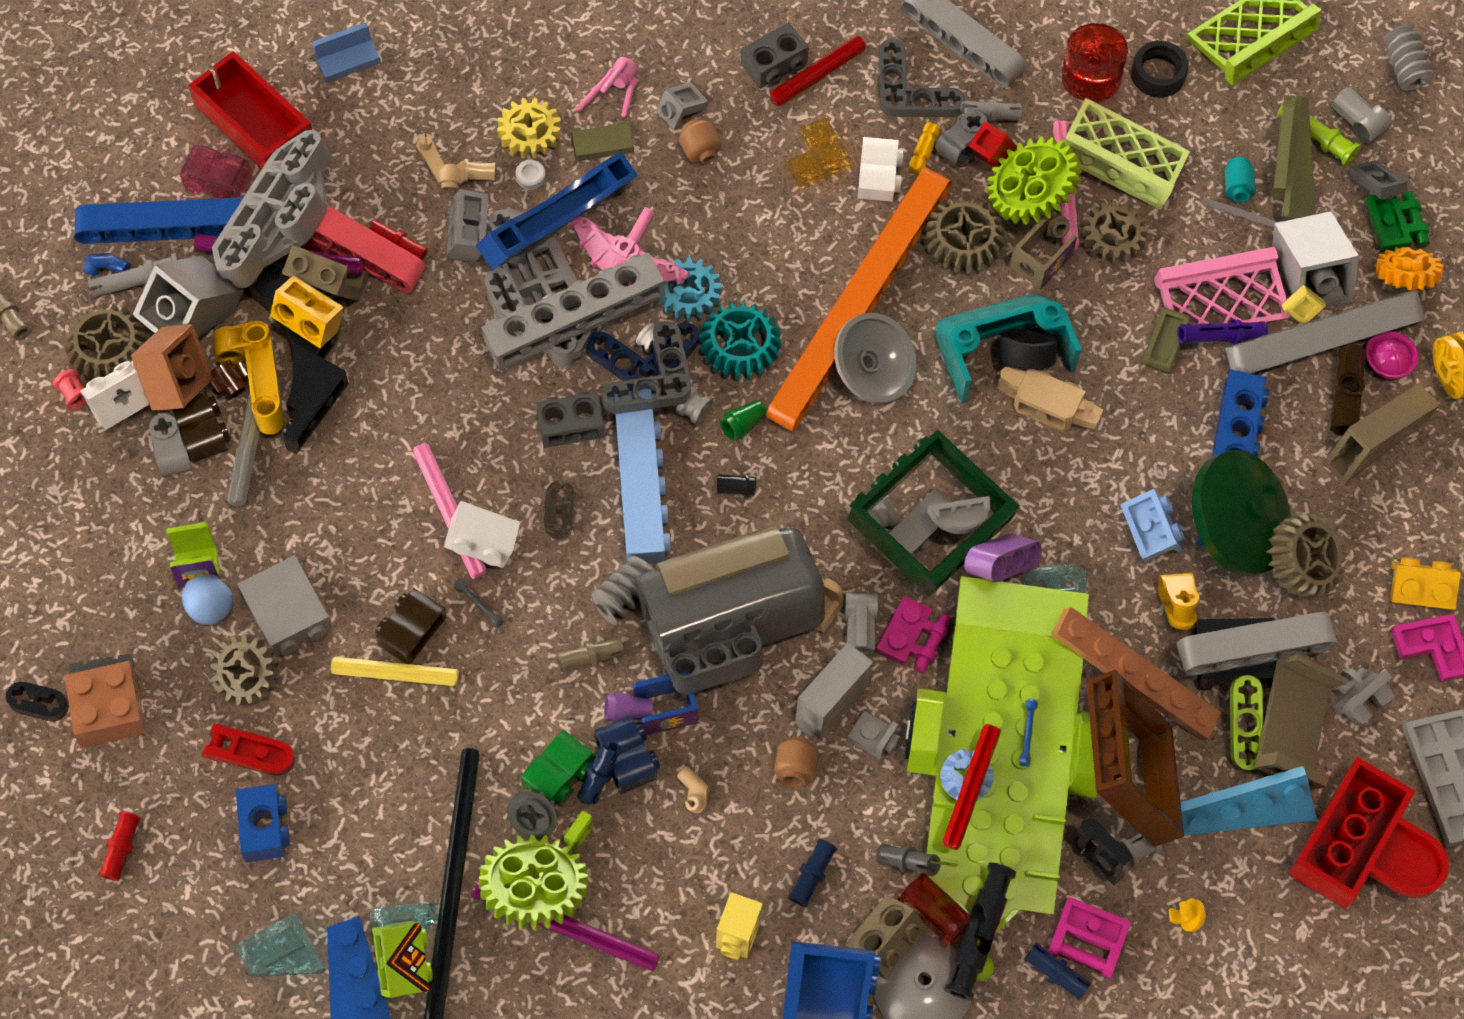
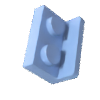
(1152, 525)

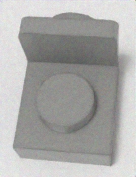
(680, 102)
(874, 735)

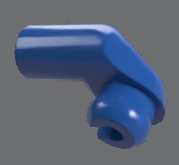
(104, 260)

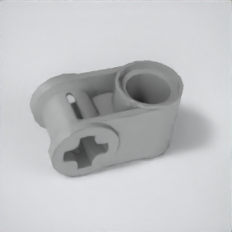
(169, 448)

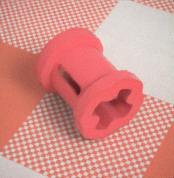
(70, 388)

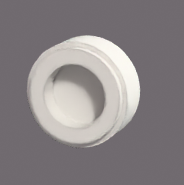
(530, 174)

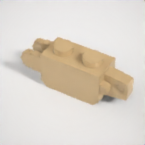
(1048, 399)

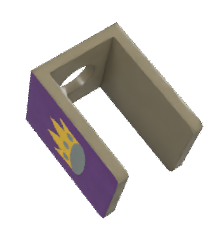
(1042, 273)

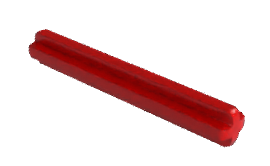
(817, 70)
(971, 787)

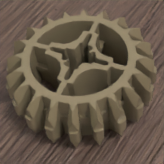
(950, 244)
(99, 335)
(1296, 556)

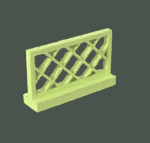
(1116, 168)

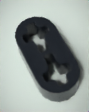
(35, 708)

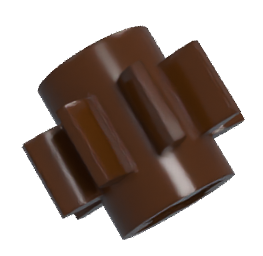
(228, 378)

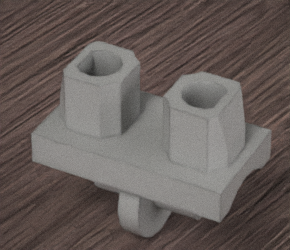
(1372, 686)

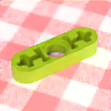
(1235, 713)

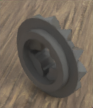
(525, 822)

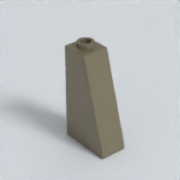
(1380, 432)

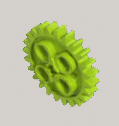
(1034, 180)
(533, 882)

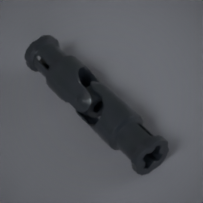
(982, 925)

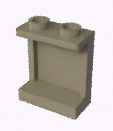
(324, 273)

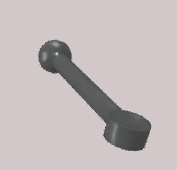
(461, 586)

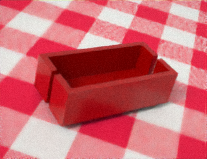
(247, 108)

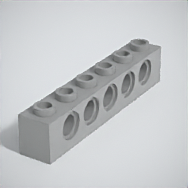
(567, 324)

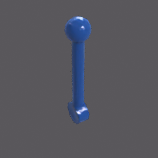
(1025, 758)

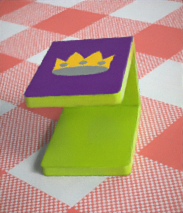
(188, 544)

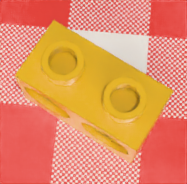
(306, 311)

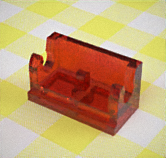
(936, 907)

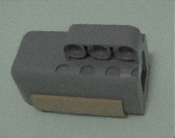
(729, 603)

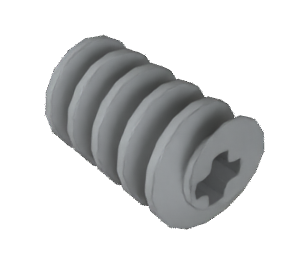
(1408, 58)
(620, 589)

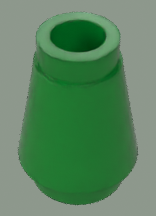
(741, 420)

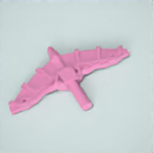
(612, 251)

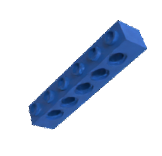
(1244, 390)

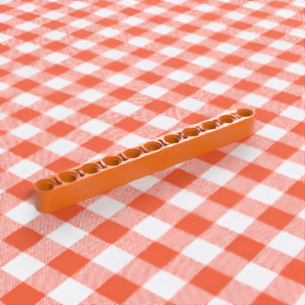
(858, 297)

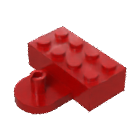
(1366, 837)

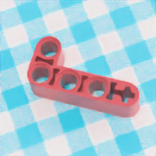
(380, 256)

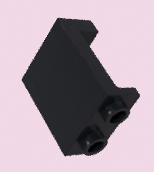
(1263, 672)

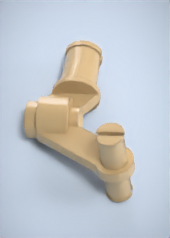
(451, 175)

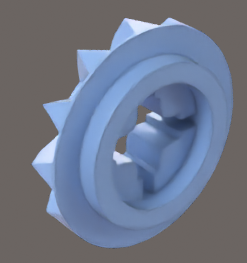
(953, 781)

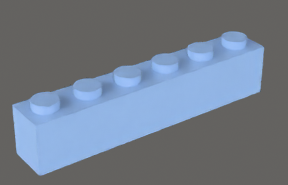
(641, 484)

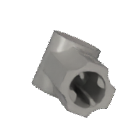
(1366, 120)
(861, 615)

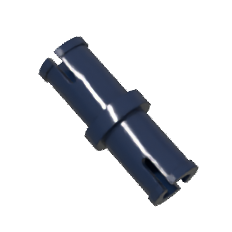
(599, 772)
(812, 873)
(1057, 971)

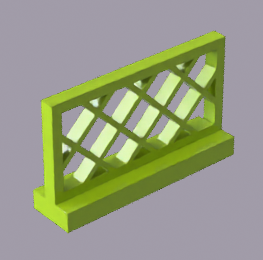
(1268, 43)

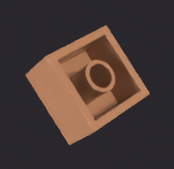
(172, 367)
(105, 704)

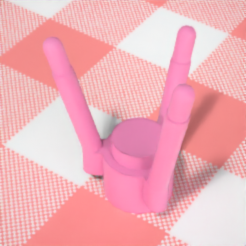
(620, 75)

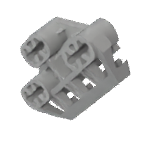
(276, 211)
(527, 283)

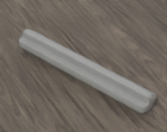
(244, 458)

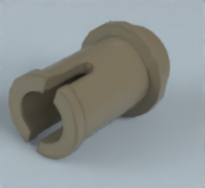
(1058, 225)

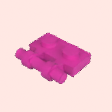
(905, 629)

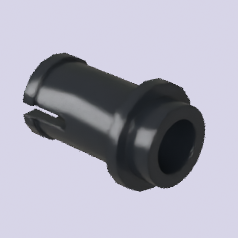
(736, 484)

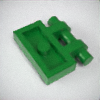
(1390, 225)

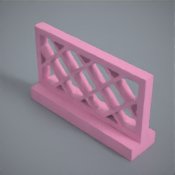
(1225, 268)

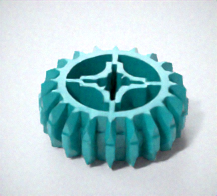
(743, 354)

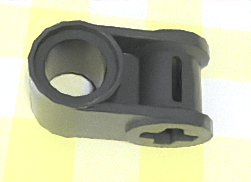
(955, 141)

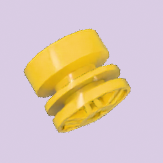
(1449, 363)

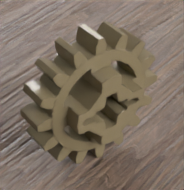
(1113, 234)
(242, 685)

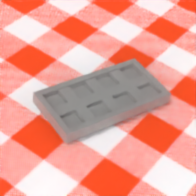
(1439, 757)

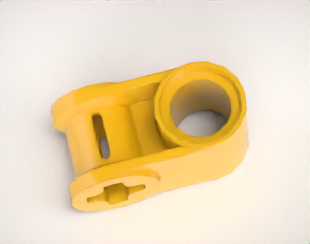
(1179, 599)

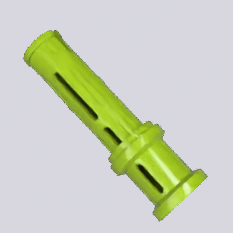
(1332, 141)

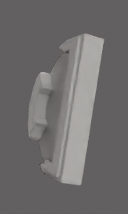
(960, 516)

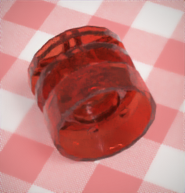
(1094, 62)

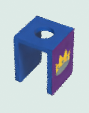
(670, 719)

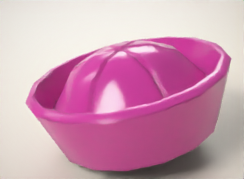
(1391, 355)

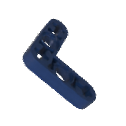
(647, 367)

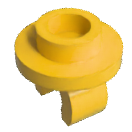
(1190, 915)

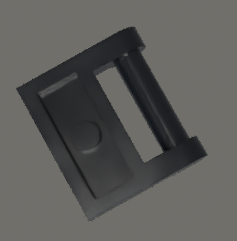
(1108, 858)

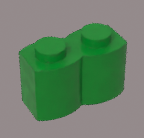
(558, 768)

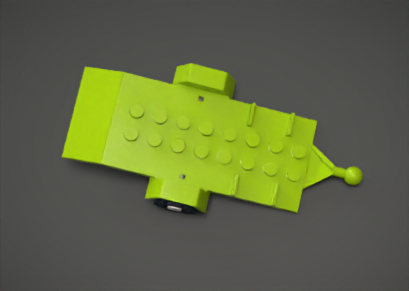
(996, 665)

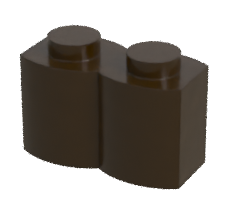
(200, 427)
(410, 626)

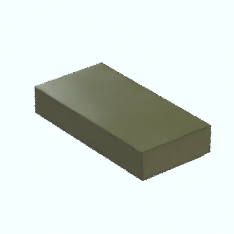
(602, 141)
(1164, 342)

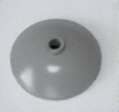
(887, 354)
(905, 998)

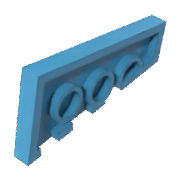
(1258, 803)

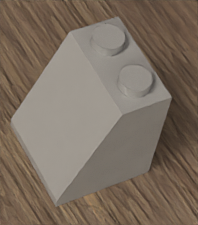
(1317, 255)
(186, 294)

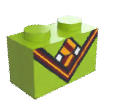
(402, 959)

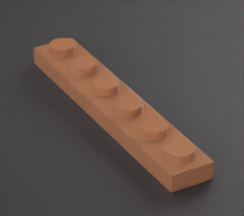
(1151, 682)

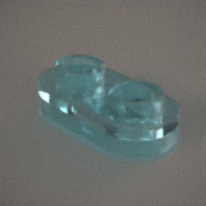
(1055, 577)
(421, 913)

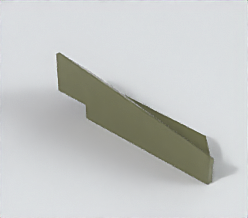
(1294, 160)

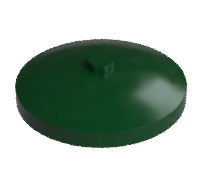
(1236, 509)

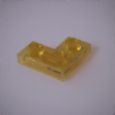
(824, 157)

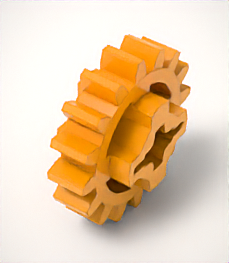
(1409, 268)

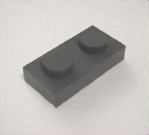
(1378, 179)

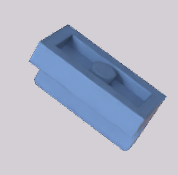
(345, 52)

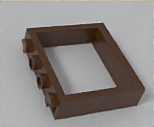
(1113, 709)

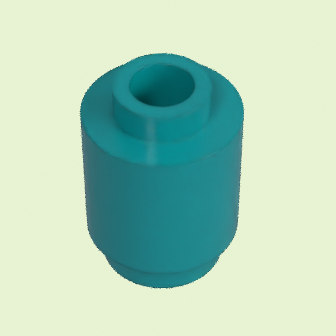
(1239, 179)

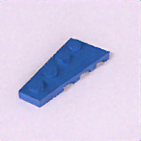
(353, 974)

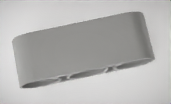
(917, 528)

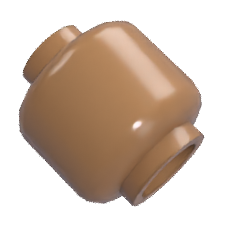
(700, 141)
(796, 761)

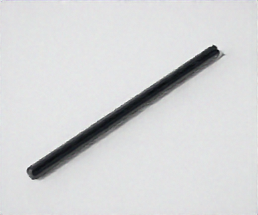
(452, 884)

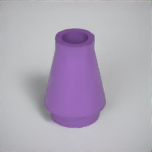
(622, 705)

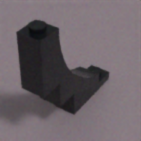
(315, 380)

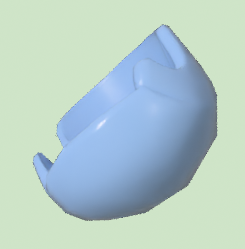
(207, 599)

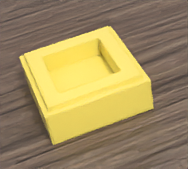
(1303, 305)

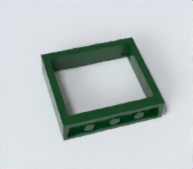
(967, 473)

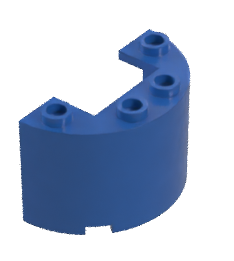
(830, 982)

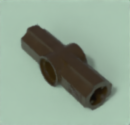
(1348, 375)

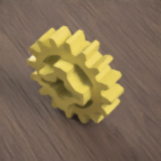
(529, 128)

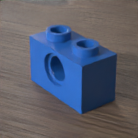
(253, 806)

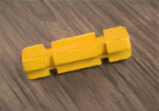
(924, 148)

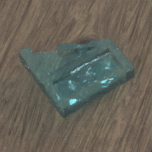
(280, 950)

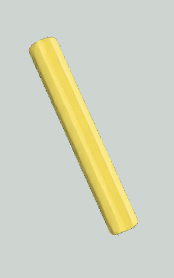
(395, 671)

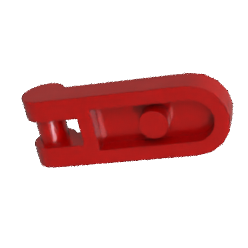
(249, 751)

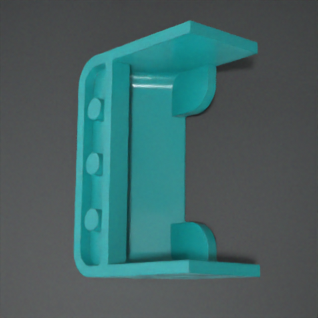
(962, 332)

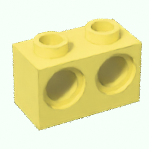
(738, 926)

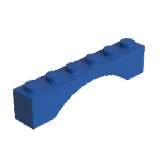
(557, 211)

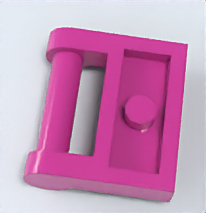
(1092, 927)

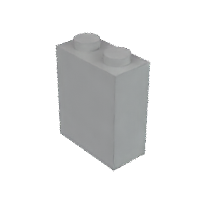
(285, 606)
(833, 691)

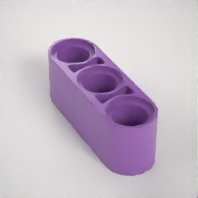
(1003, 557)

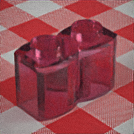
(215, 172)

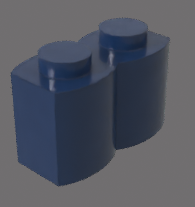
(634, 764)

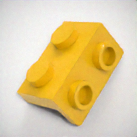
(1425, 584)

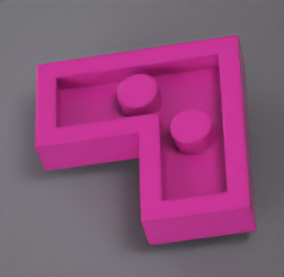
(1436, 637)

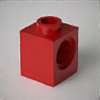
(991, 144)

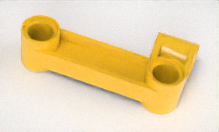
(255, 346)

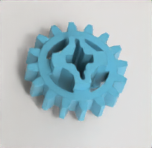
(690, 296)

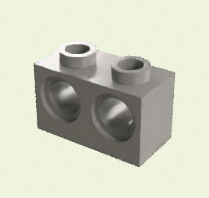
(466, 225)

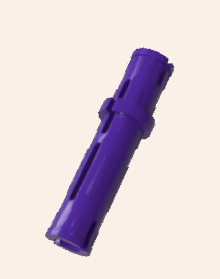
(1235, 332)

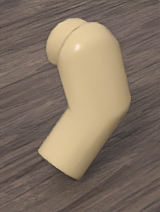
(697, 790)

